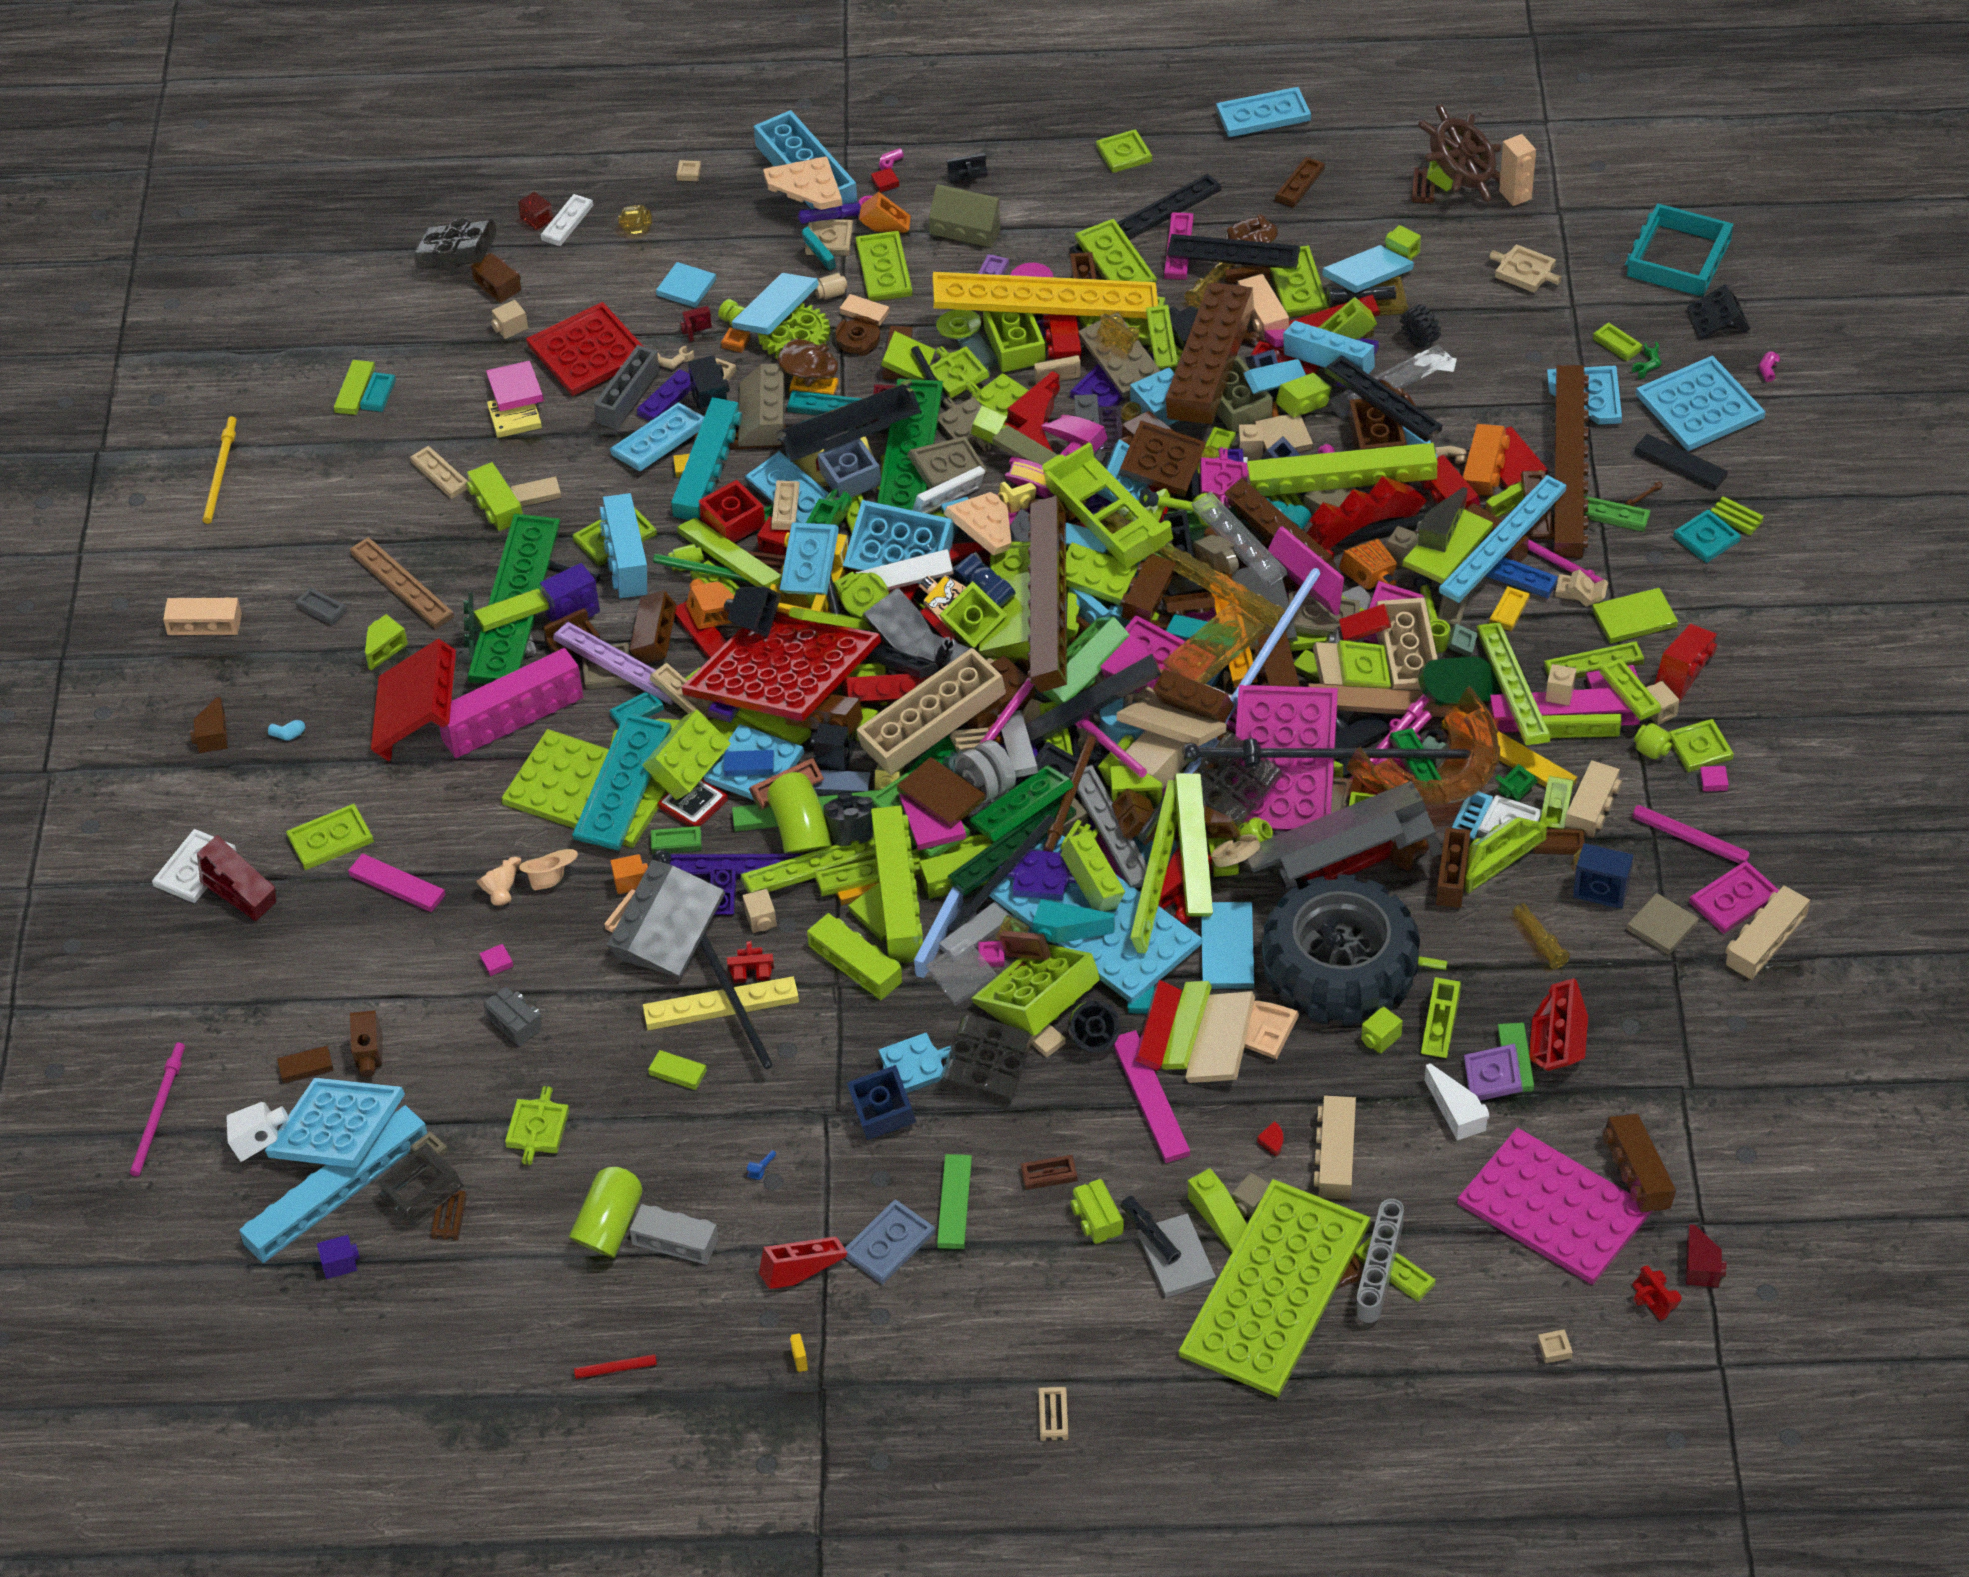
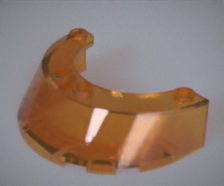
(1469, 728)

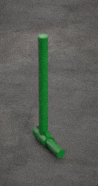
(696, 566)

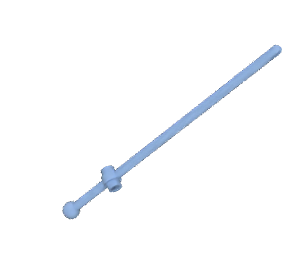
(1264, 653)

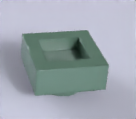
(1462, 640)

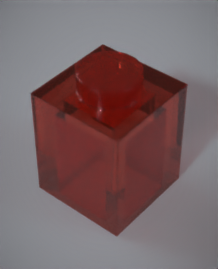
(535, 210)

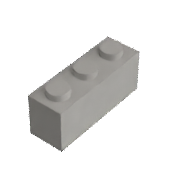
(674, 1234)

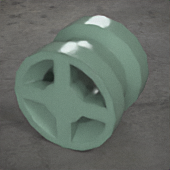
(1431, 743)

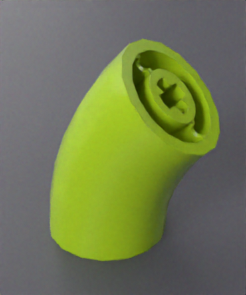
(798, 814)
(607, 1211)

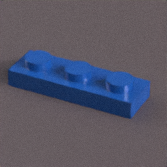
(1523, 577)

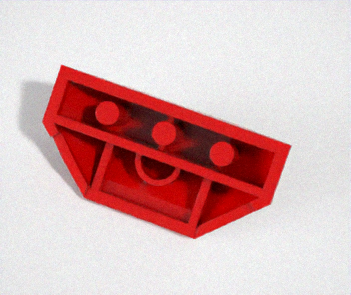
(1559, 1027)

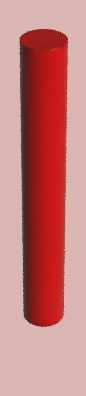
(615, 1366)

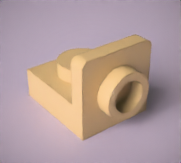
(1585, 589)

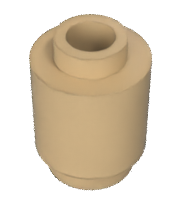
(831, 286)

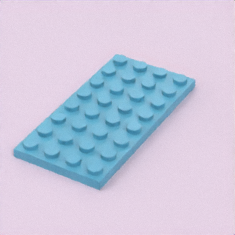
(1114, 953)

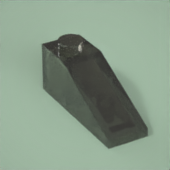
(1441, 522)

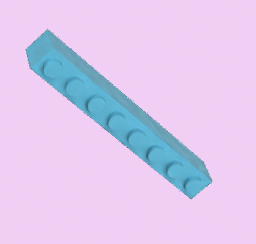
(329, 1188)

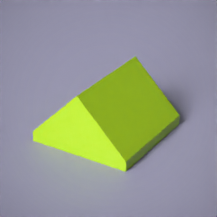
(972, 615)

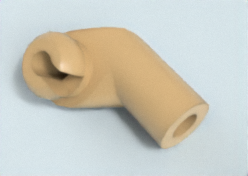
(1452, 451)

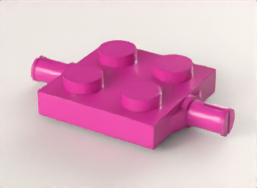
(1220, 474)

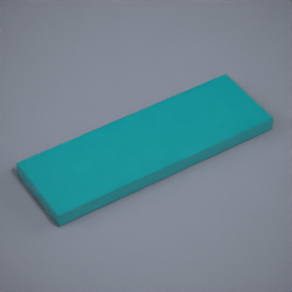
(620, 782)

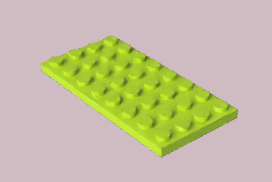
(1274, 1287)

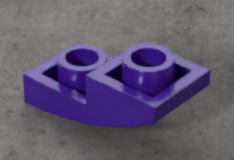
(725, 878)

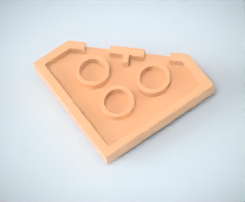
(806, 181)
(984, 520)

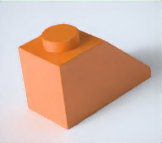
(884, 215)

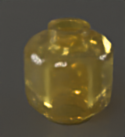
(635, 219)

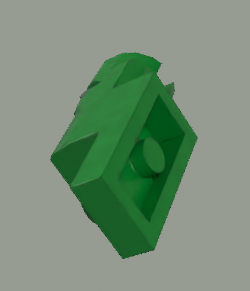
(831, 510)

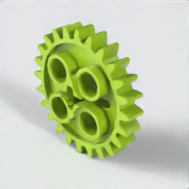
(799, 324)

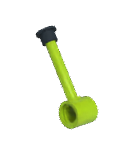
(1150, 498)
(1439, 628)

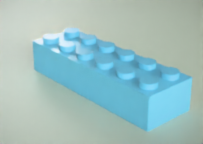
(788, 141)

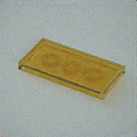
(1215, 644)

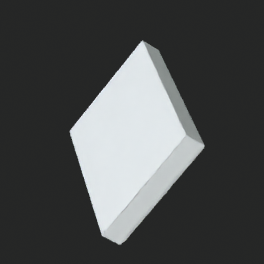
(181, 872)

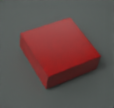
(885, 180)

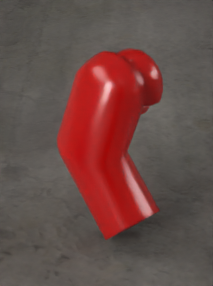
(1181, 912)

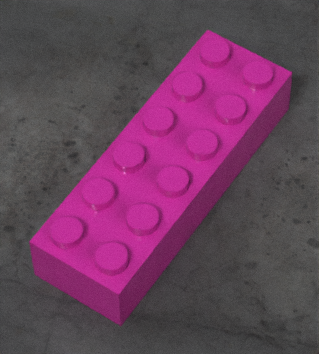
(512, 702)

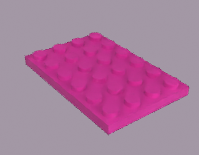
(1291, 720)
(1554, 1206)

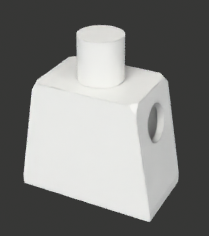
(253, 1129)

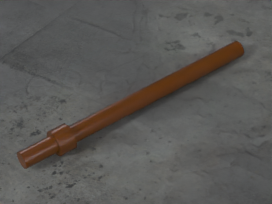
(1056, 830)

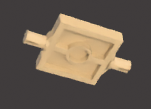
(1525, 268)

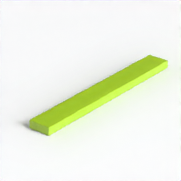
(1513, 684)
(1155, 871)
(866, 872)

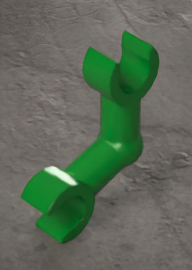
(1654, 362)

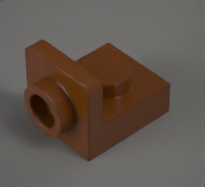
(1405, 856)

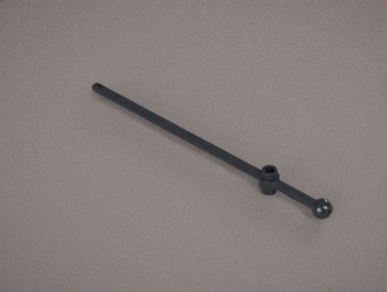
(1252, 753)
(665, 857)

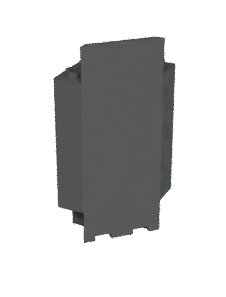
(1384, 817)

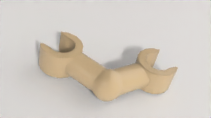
(672, 363)

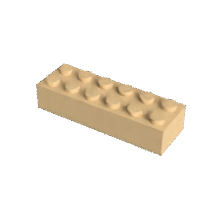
(931, 711)

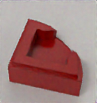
(1272, 1139)

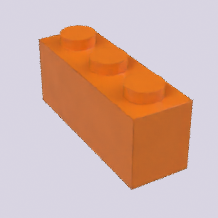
(1486, 458)

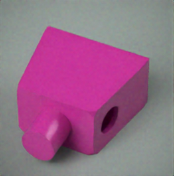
(1125, 655)

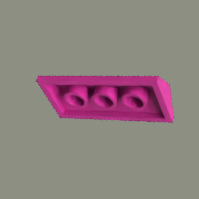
(1299, 562)

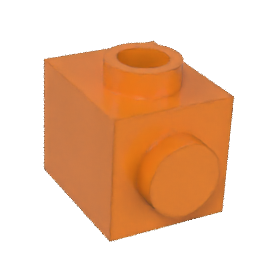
(628, 872)

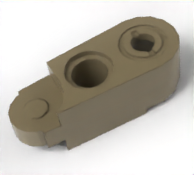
(1216, 553)

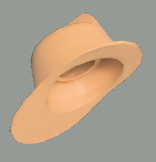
(549, 869)

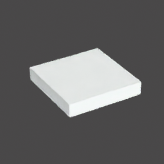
(1505, 809)

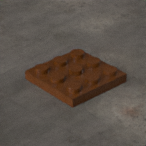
(1162, 458)

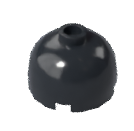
(1094, 1026)

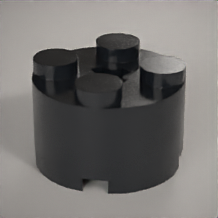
(849, 819)

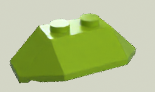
(1501, 848)

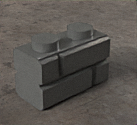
(513, 1016)

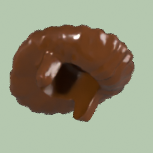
(1253, 229)
(807, 361)

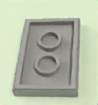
(1191, 1269)

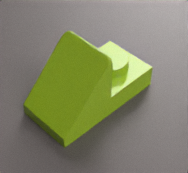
(1556, 802)

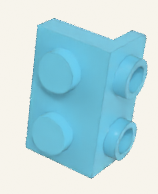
(1089, 607)

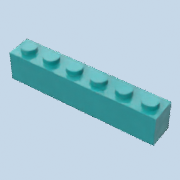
(706, 457)

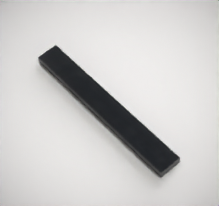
(1162, 209)

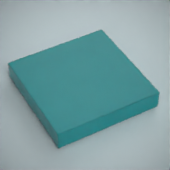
(1707, 536)

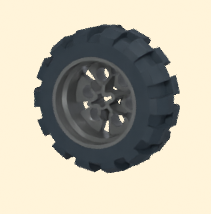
(1377, 961)

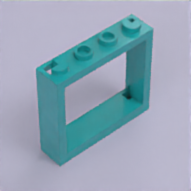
(1685, 222)

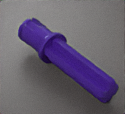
(838, 212)

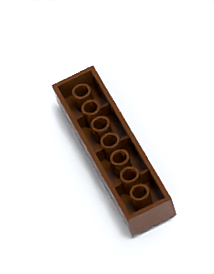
(1209, 353)

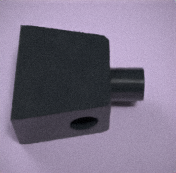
(1182, 324)
(753, 608)

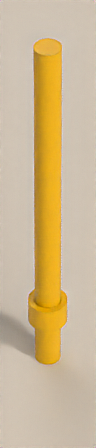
(227, 438)

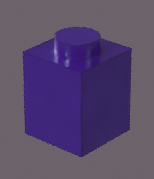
(338, 1256)

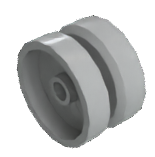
(987, 769)

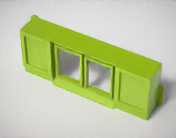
(1081, 476)

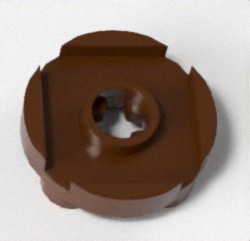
(857, 344)

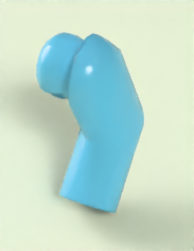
(288, 731)

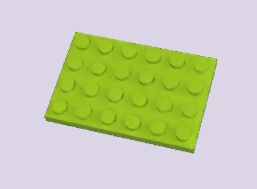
(560, 779)

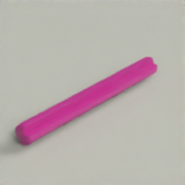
(1690, 834)

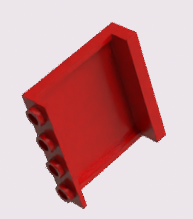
(413, 695)

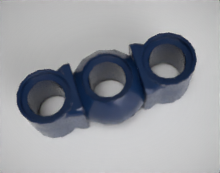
(985, 578)

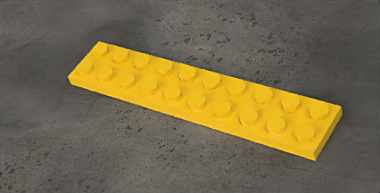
(1042, 295)

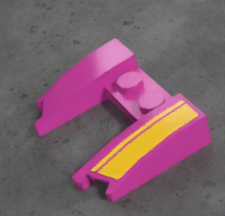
(1069, 428)

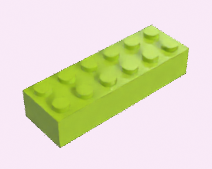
(897, 883)

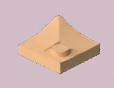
(1269, 1028)

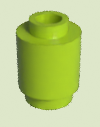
(687, 552)

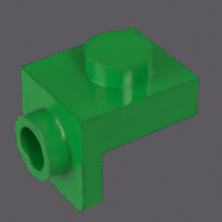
(1516, 783)

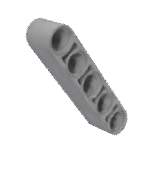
(1377, 1270)

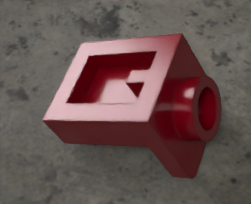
(695, 321)

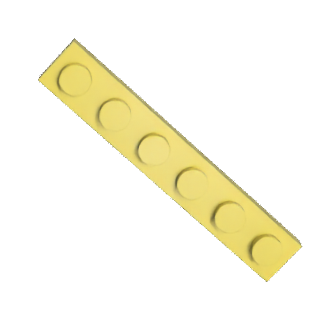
(716, 1003)

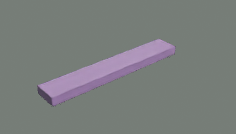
(609, 658)

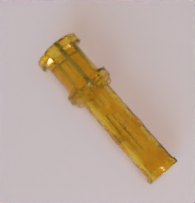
(1198, 290)
(1546, 943)

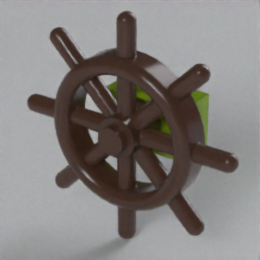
(1452, 154)

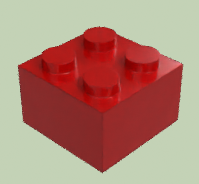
(732, 511)

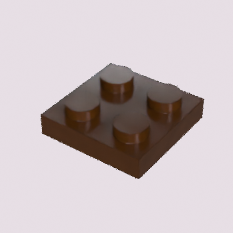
(1180, 603)

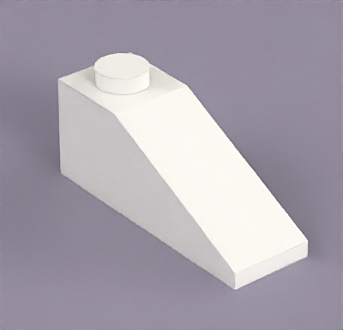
(1457, 1104)

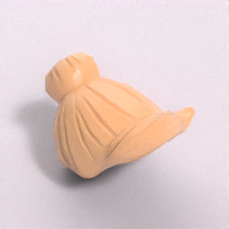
(499, 881)

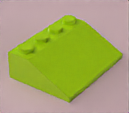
(1012, 633)
(1038, 990)

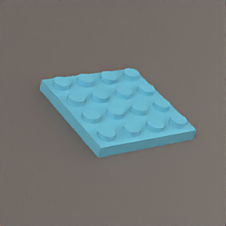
(1700, 403)
(335, 1122)

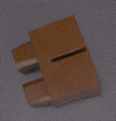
(1132, 813)

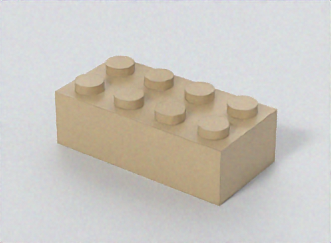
(1408, 641)

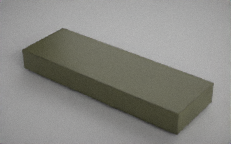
(1022, 446)

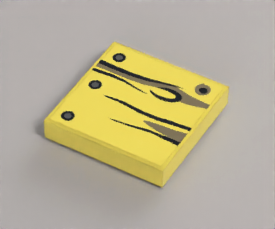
(514, 420)

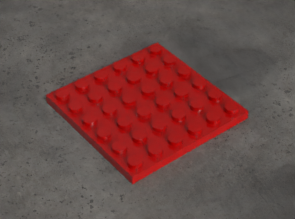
(782, 672)

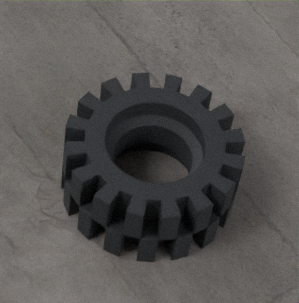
(1420, 326)

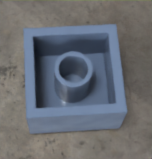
(849, 468)

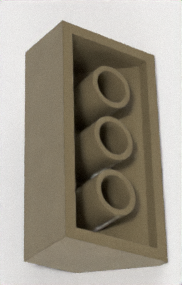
(762, 406)

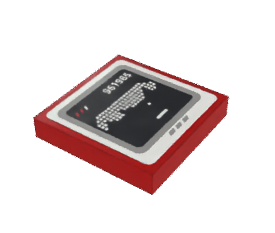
(695, 806)

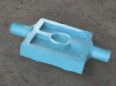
(916, 1061)

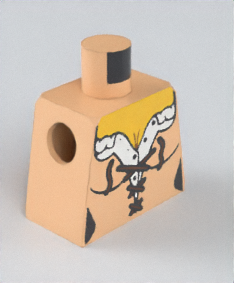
(940, 593)

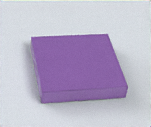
(1494, 1072)

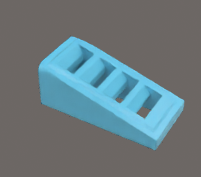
(1479, 799)

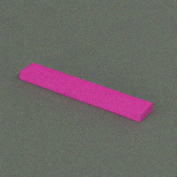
(1151, 1100)

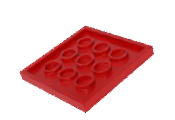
(584, 348)

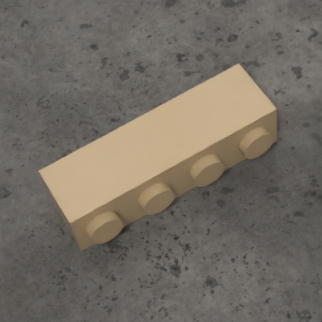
(1767, 932)
(1336, 1147)

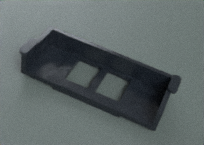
(884, 406)

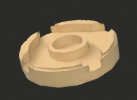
(1235, 852)

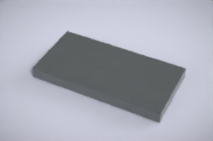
(1274, 593)

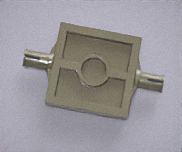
(958, 421)

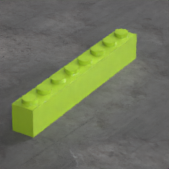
(1342, 469)

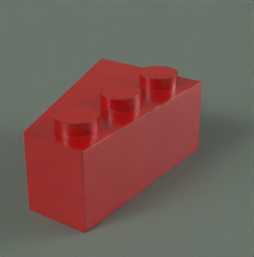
(1685, 659)

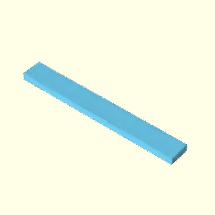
(1502, 539)

